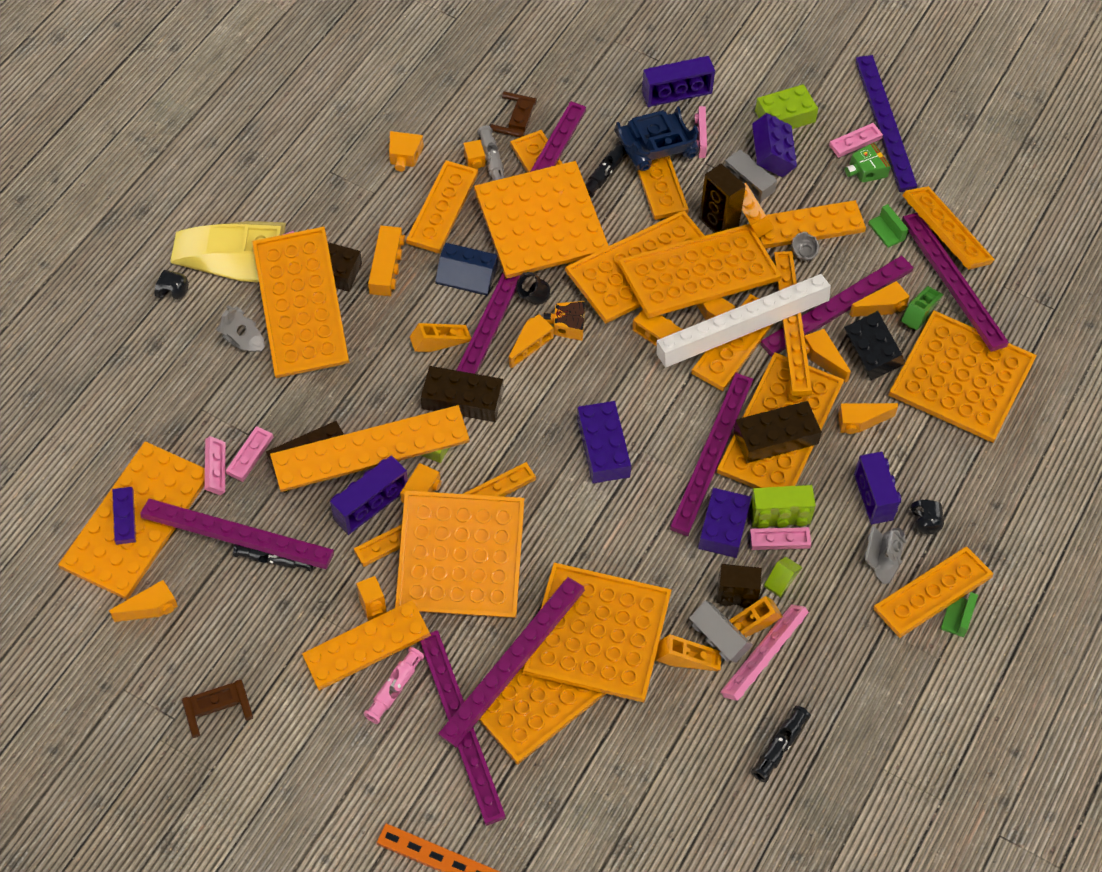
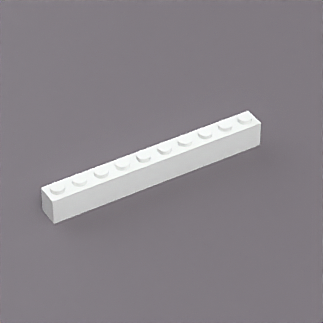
(743, 320)

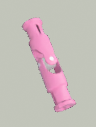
(395, 682)

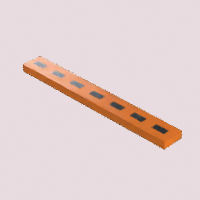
(427, 852)

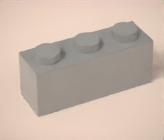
(759, 181)
(720, 632)

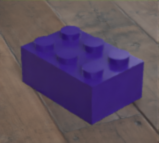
(774, 145)
(877, 487)
(724, 522)

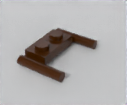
(520, 115)
(214, 701)

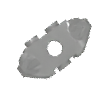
(250, 340)
(878, 544)

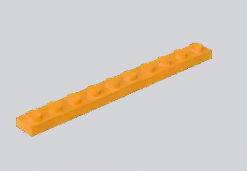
(793, 331)
(498, 486)

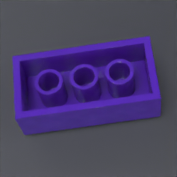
(678, 81)
(603, 442)
(368, 494)

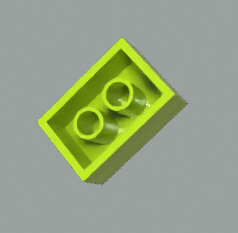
(790, 106)
(782, 506)

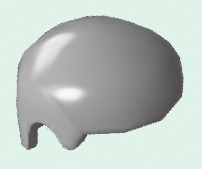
(805, 246)

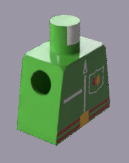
(868, 164)

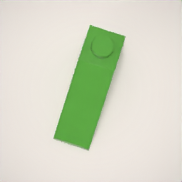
(921, 308)

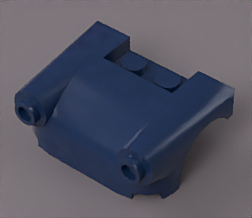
(657, 137)

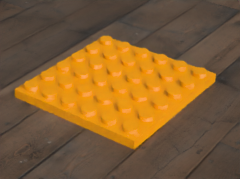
(540, 219)
(960, 378)
(460, 553)
(605, 637)

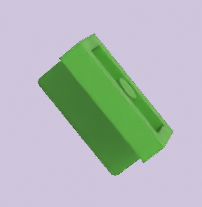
(889, 227)
(959, 615)

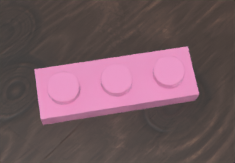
(700, 119)
(855, 140)
(249, 454)
(215, 465)
(780, 538)

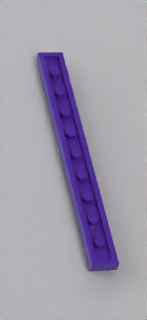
(886, 123)

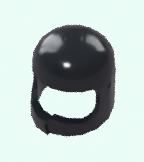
(172, 281)
(540, 289)
(932, 517)

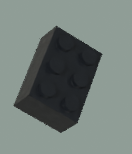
(874, 345)

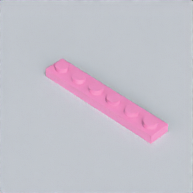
(764, 652)

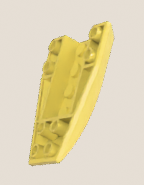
(223, 248)

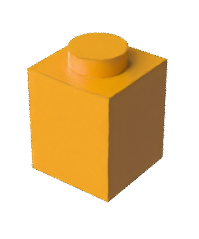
(474, 154)

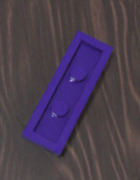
(124, 515)

